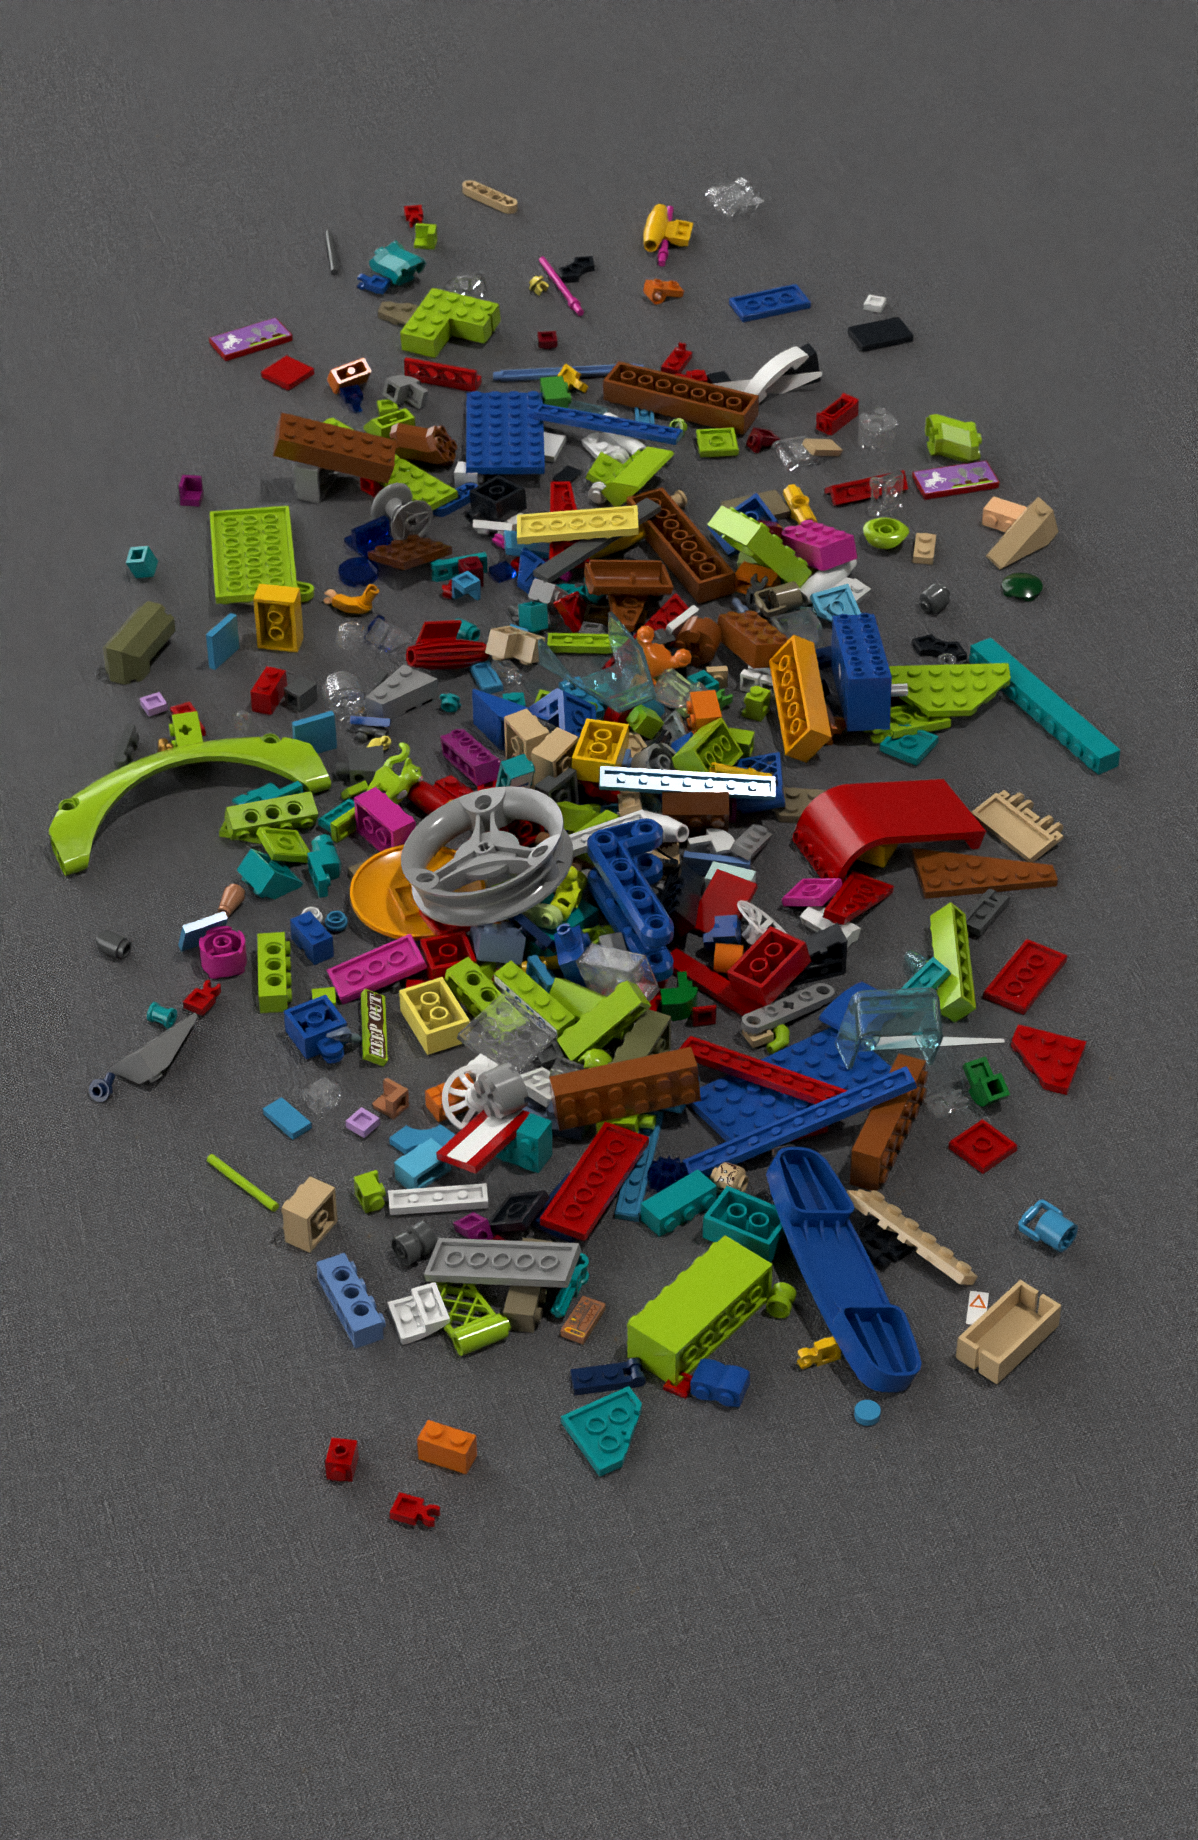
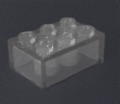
(607, 967)

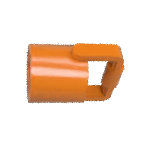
(726, 956)

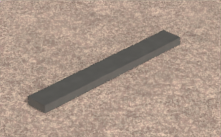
(586, 548)

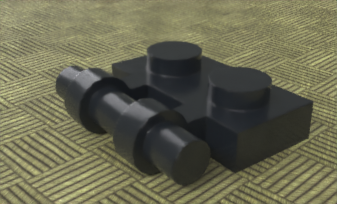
(886, 1243)

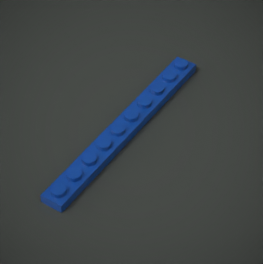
(803, 1122)

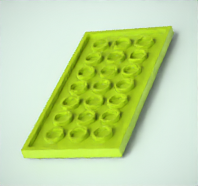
(251, 550)

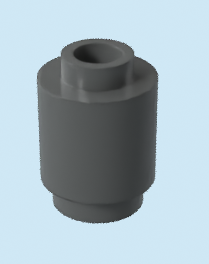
(113, 944)

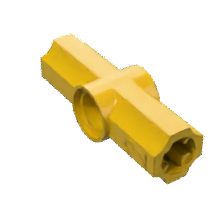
(798, 504)

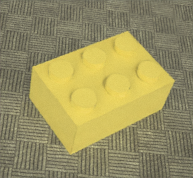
(433, 1014)

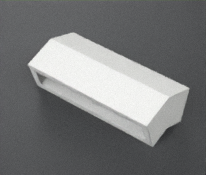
(813, 919)

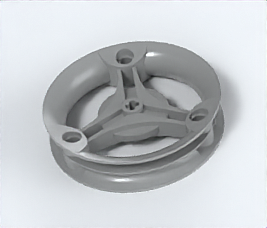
(487, 856)

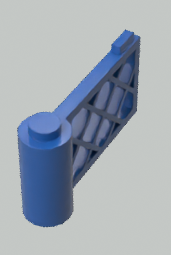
(755, 805)

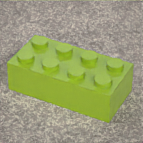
(708, 745)

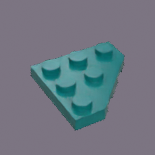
(605, 1429)

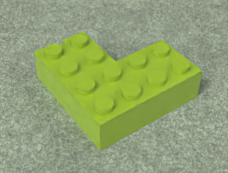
(448, 315)
(756, 542)

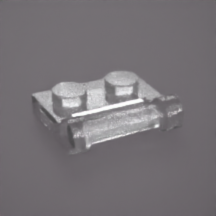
(801, 456)
(891, 493)

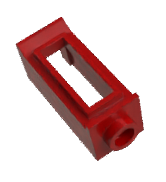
(837, 414)

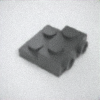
(560, 788)

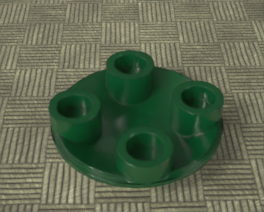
(1022, 586)

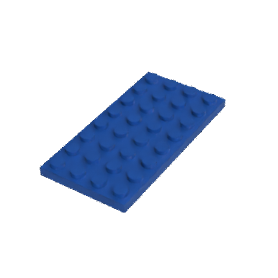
(504, 434)
(740, 1106)

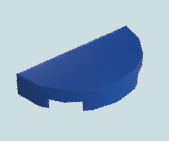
(370, 721)

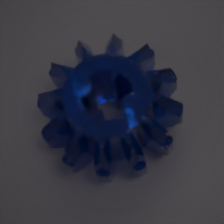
(665, 1172)

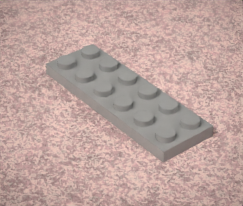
(502, 1262)

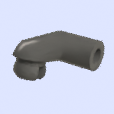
(513, 610)
(365, 731)

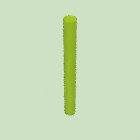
(242, 1182)

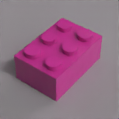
(381, 820)

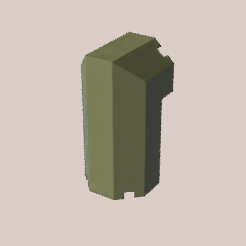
(137, 642)

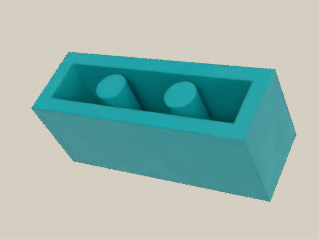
(678, 1203)

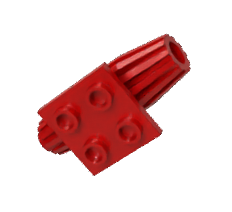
(440, 650)

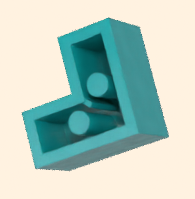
(531, 1145)

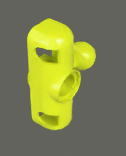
(570, 892)

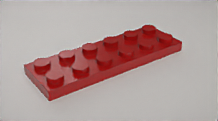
(594, 1181)

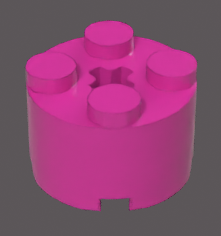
(223, 952)

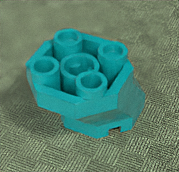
(397, 263)

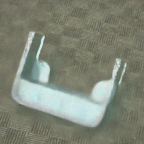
(890, 1014)

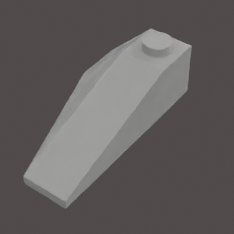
(154, 1055)

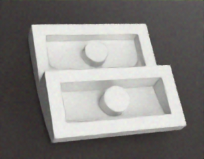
(419, 1314)

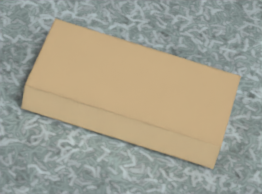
(822, 447)

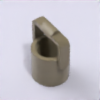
(782, 598)

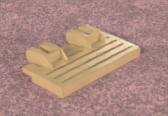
(1018, 825)

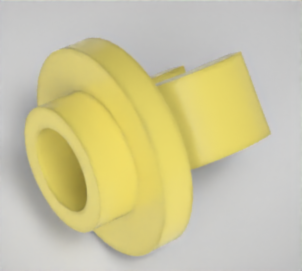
(537, 283)

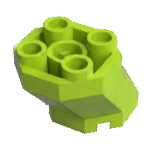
(953, 438)

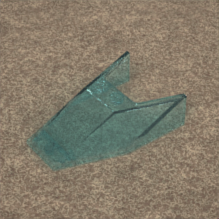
(618, 686)

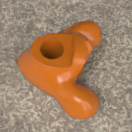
(658, 656)

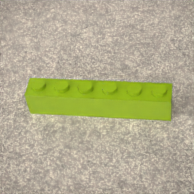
(952, 950)

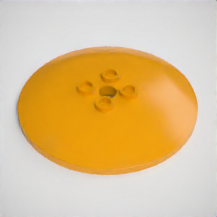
(385, 897)

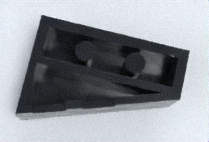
(827, 956)

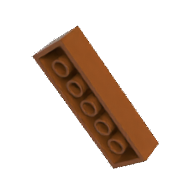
(334, 448)
(625, 1088)
(886, 1129)

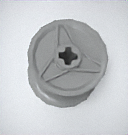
(404, 515)

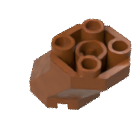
(424, 444)

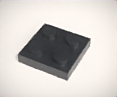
(518, 1211)

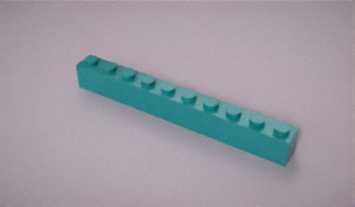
(1050, 710)

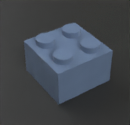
(497, 942)

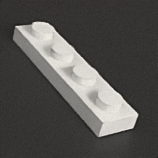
(438, 1199)

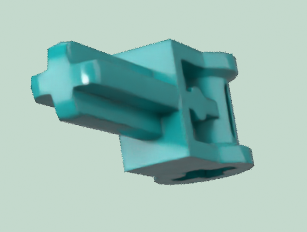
(565, 1295)

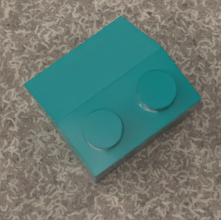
(267, 876)

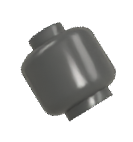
(934, 598)

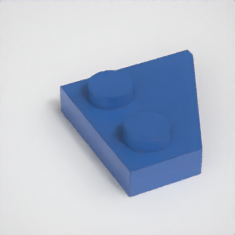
(527, 563)

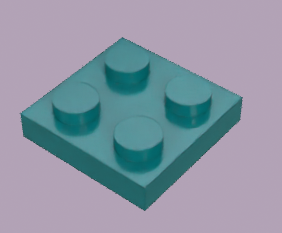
(910, 747)

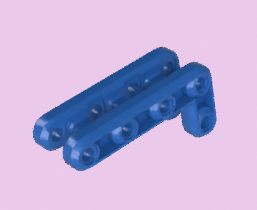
(624, 890)

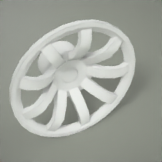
(754, 929)
(472, 1098)

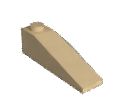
(1027, 534)

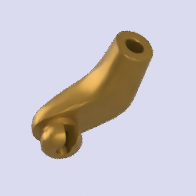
(163, 745)

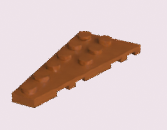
(961, 874)

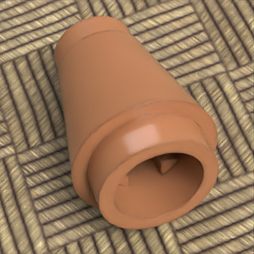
(231, 899)

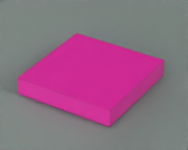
(812, 892)

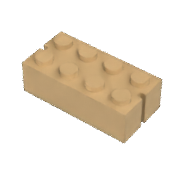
(1008, 1332)

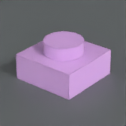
(153, 704)
(362, 1122)

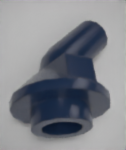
(102, 1088)

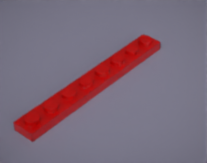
(760, 1072)

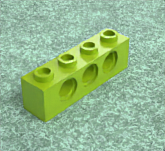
(280, 808)
(273, 972)
(471, 996)

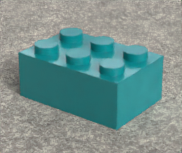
(745, 1221)

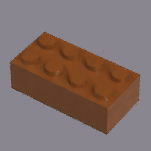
(750, 637)

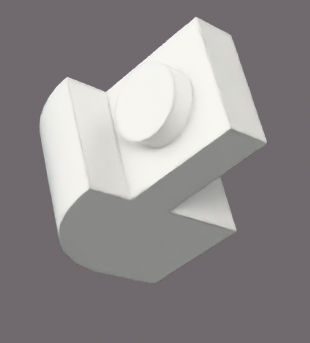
(714, 842)

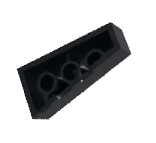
(681, 899)

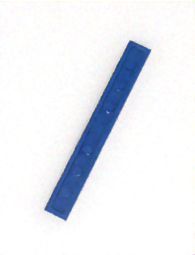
(608, 424)

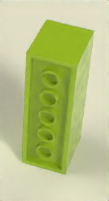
(699, 1310)

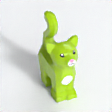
(394, 785)

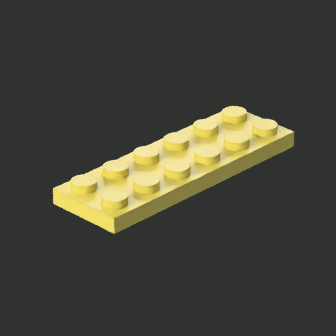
(577, 524)

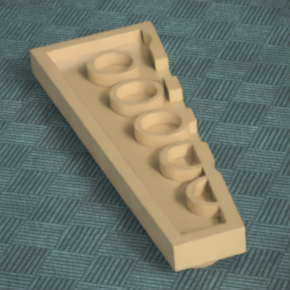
(909, 1233)

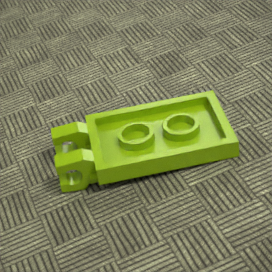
(909, 715)

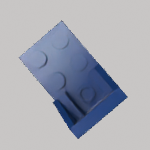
(564, 711)

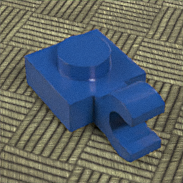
(374, 284)

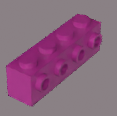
(470, 757)

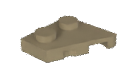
(396, 312)

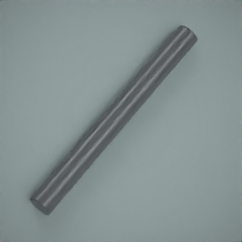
(331, 253)

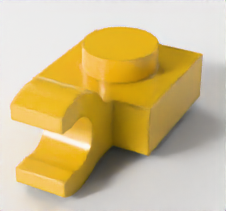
(572, 377)

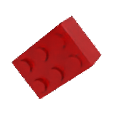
(769, 966)

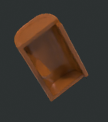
(627, 577)

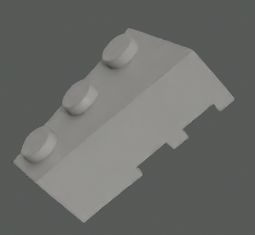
(401, 692)

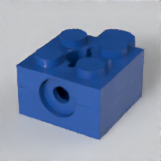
(308, 1028)

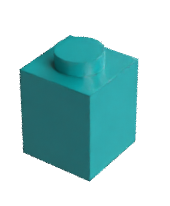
(141, 562)
(533, 616)

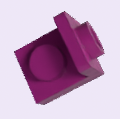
(474, 1227)

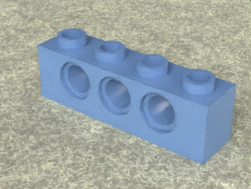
(350, 1300)

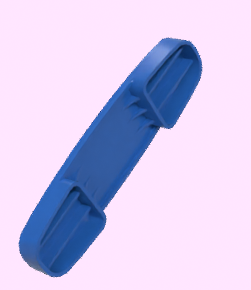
(839, 1272)

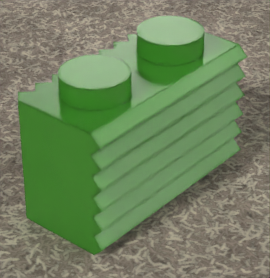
(555, 391)

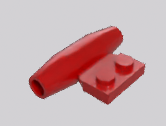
(430, 797)

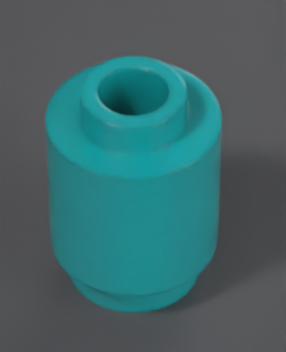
(468, 631)

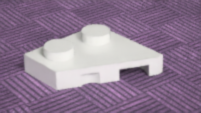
(538, 1085)

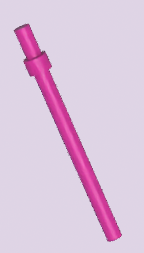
(663, 251)
(573, 302)

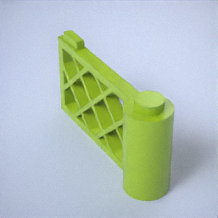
(475, 1331)

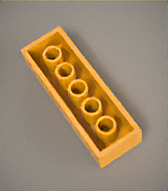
(800, 699)

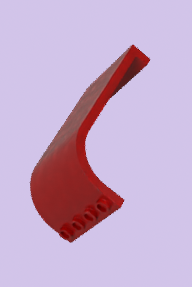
(864, 815)

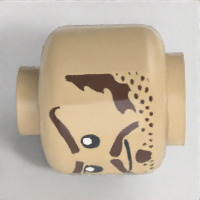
(729, 1175)

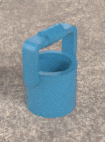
(1051, 1228)

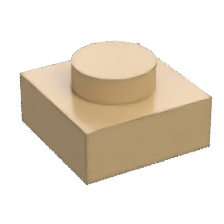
(719, 673)
(760, 1039)

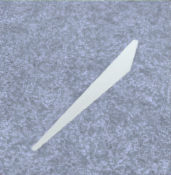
(780, 386)
(899, 1042)

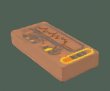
(583, 1320)

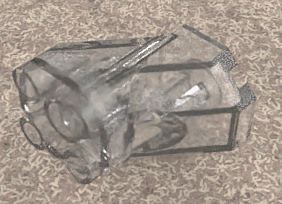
(734, 197)

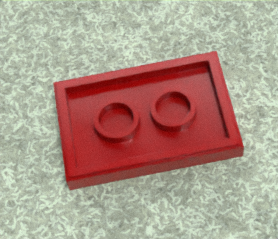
(722, 898)

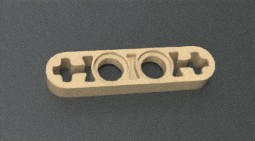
(489, 197)

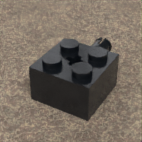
(496, 500)

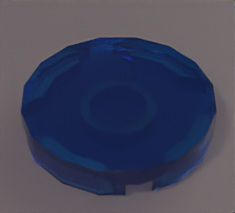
(358, 571)

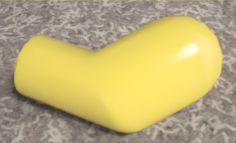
(384, 740)

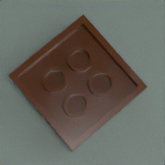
(409, 552)

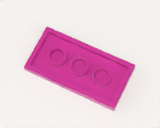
(376, 968)

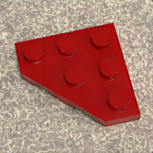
(1049, 1056)

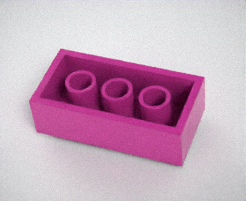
(820, 545)

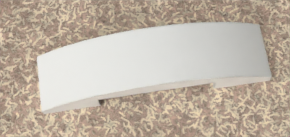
(775, 369)

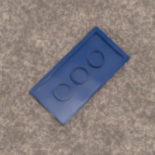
(769, 303)

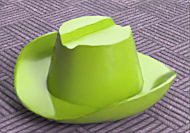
(885, 532)

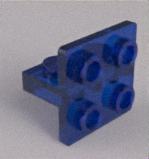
(369, 535)

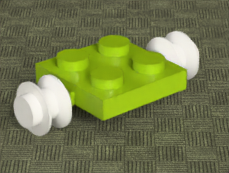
(602, 470)

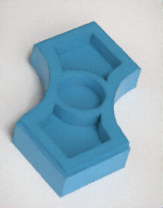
(409, 1138)

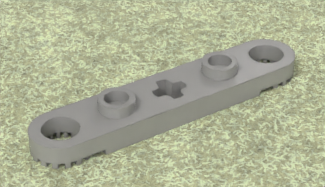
(787, 1008)

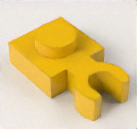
(823, 1352)

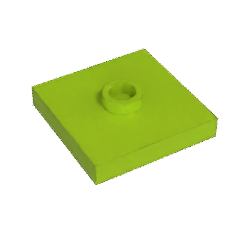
(717, 442)
(283, 844)

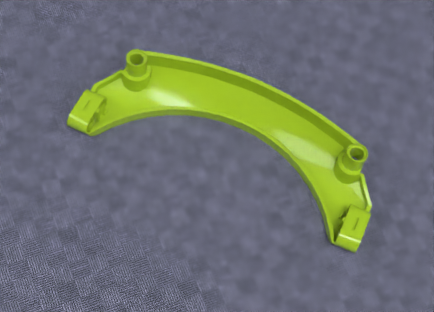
(83, 813)

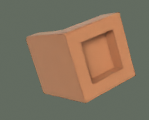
(393, 1100)

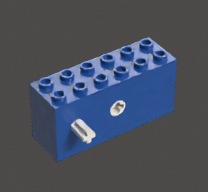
(862, 673)

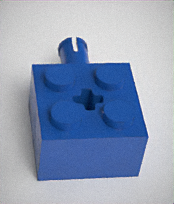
(569, 946)

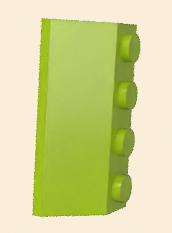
(635, 474)

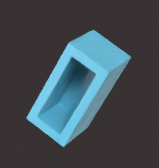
(420, 1166)

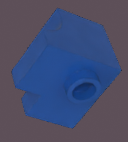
(725, 930)

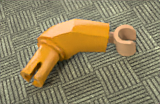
(358, 604)

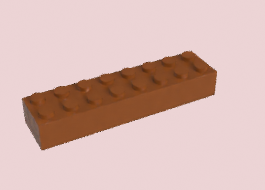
(680, 397)
(685, 549)

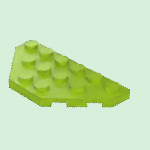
(951, 688)

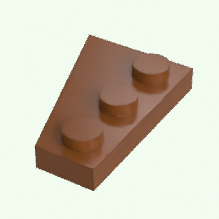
(627, 608)

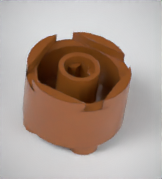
(701, 637)

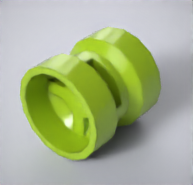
(781, 1300)

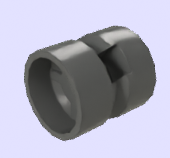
(412, 1244)

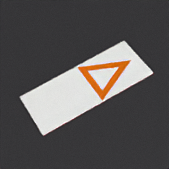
(977, 1306)

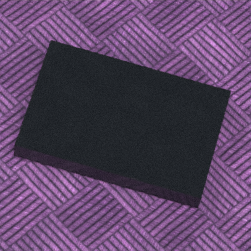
(880, 334)

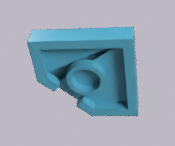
(835, 602)

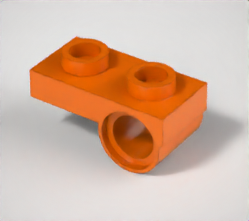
(657, 290)

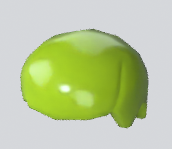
(594, 1058)

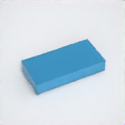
(486, 677)
(287, 1118)

